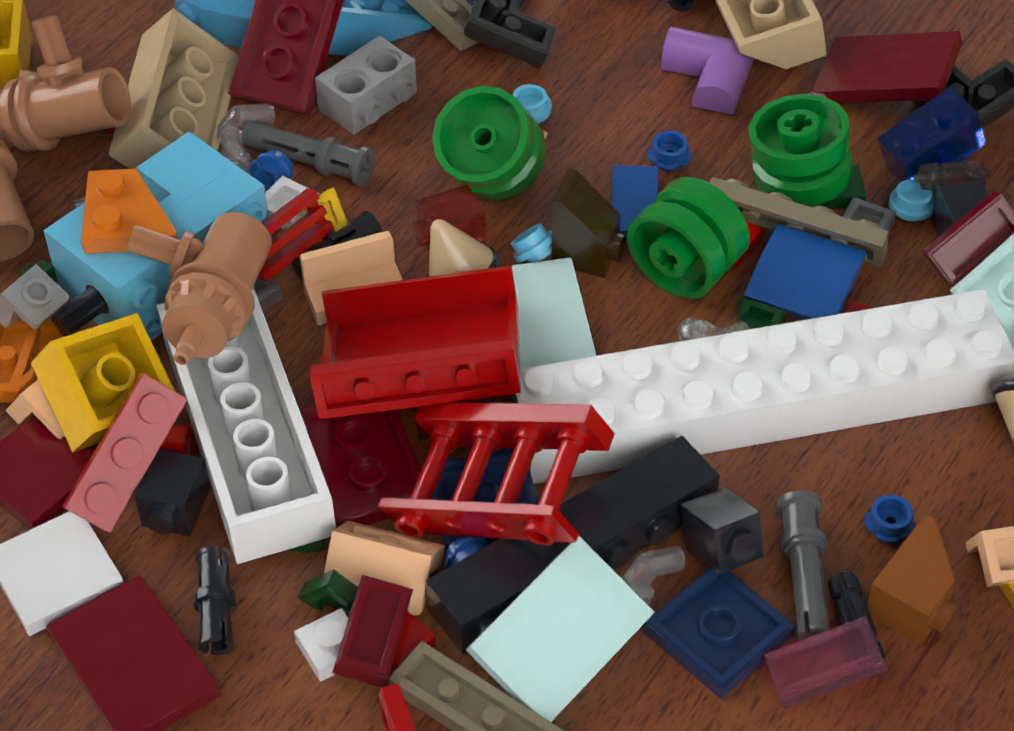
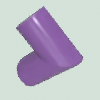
(714, 60)

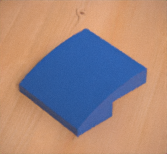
(805, 274)

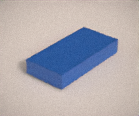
(633, 191)

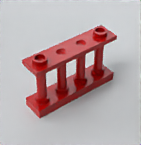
(486, 428)

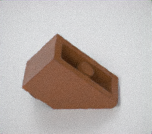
(915, 585)

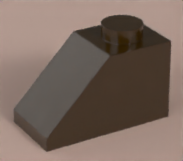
(585, 226)

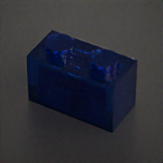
(935, 133)

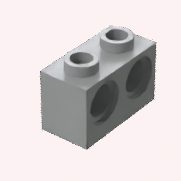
(366, 84)

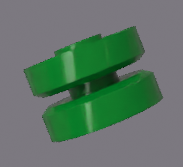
(489, 143)
(801, 148)
(688, 237)

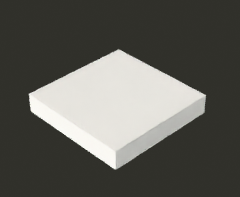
(55, 570)

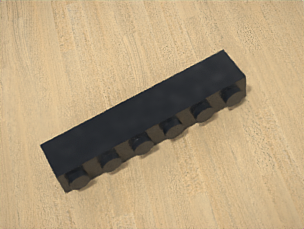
(612, 517)

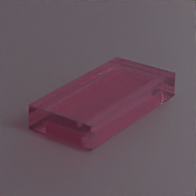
(825, 662)

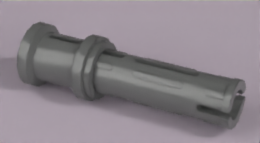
(326, 155)
(804, 546)

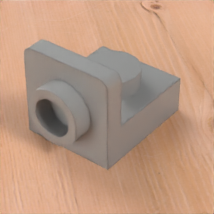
(31, 299)

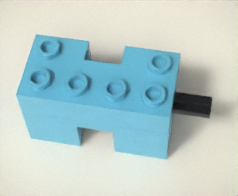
(193, 189)

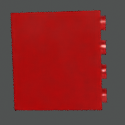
(418, 343)

